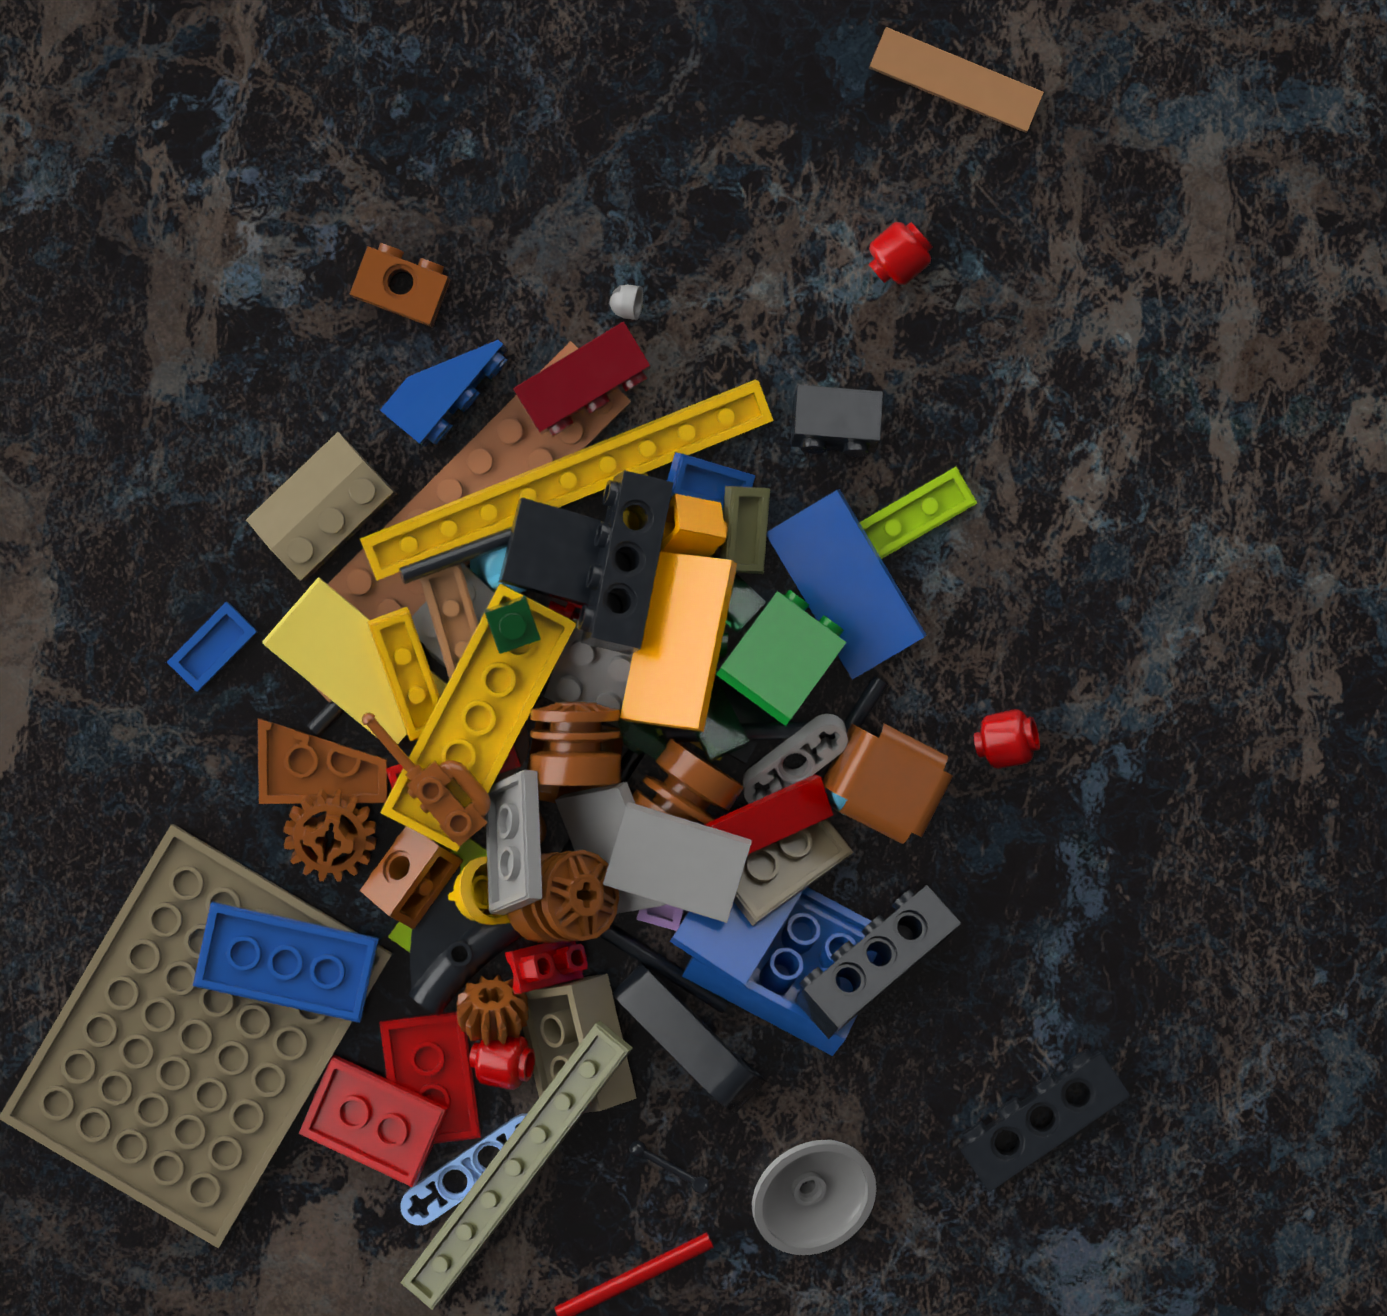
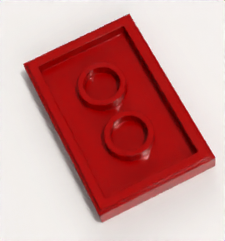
(433, 1060)
(373, 1120)

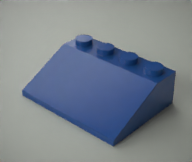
(803, 943)

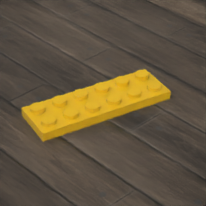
(481, 710)

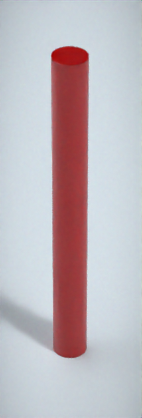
(635, 1276)

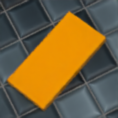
(681, 642)

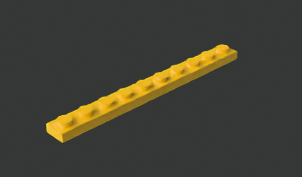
(568, 478)

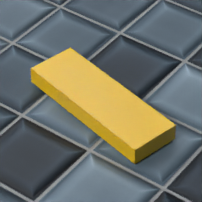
(405, 668)

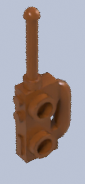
(431, 789)

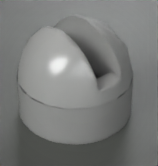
(627, 301)

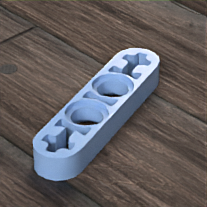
(465, 1162)

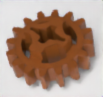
(346, 836)

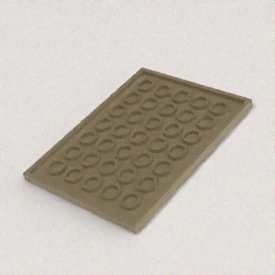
(169, 1081)

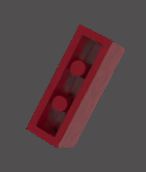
(583, 380)

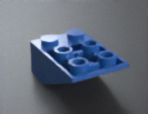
(433, 395)

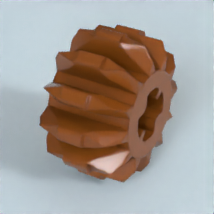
(492, 1010)

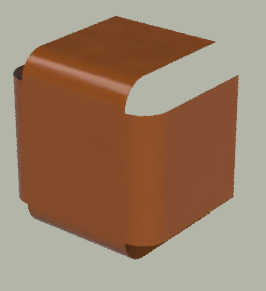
(889, 781)

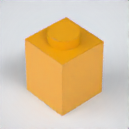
(693, 526)

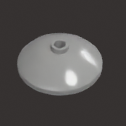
(823, 1210)

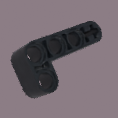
(688, 1038)

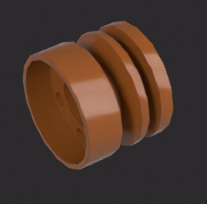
(576, 745)
(689, 786)
(572, 901)

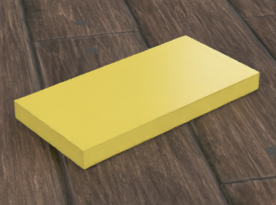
(336, 653)

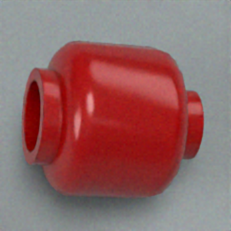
(900, 253)
(1007, 739)
(501, 1064)

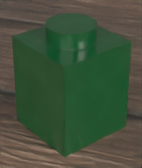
(512, 624)

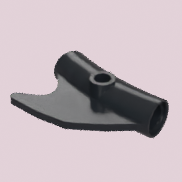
(433, 965)

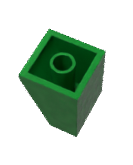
(782, 656)

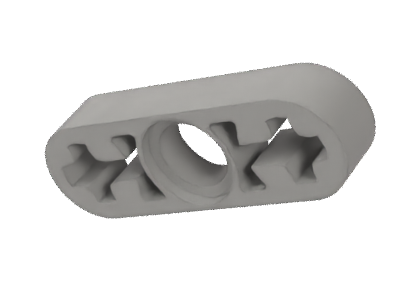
(810, 733)

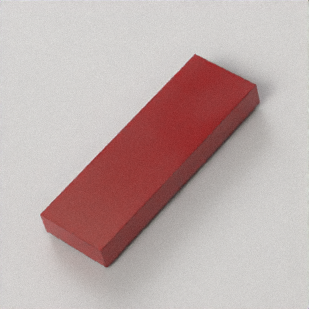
(778, 813)

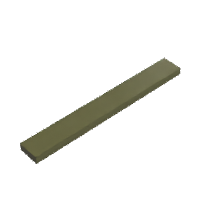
(516, 1164)

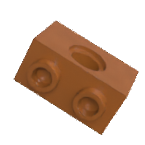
(418, 304)
(410, 876)

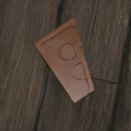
(301, 764)

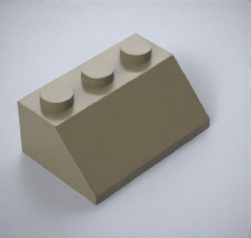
(320, 507)
(561, 1020)

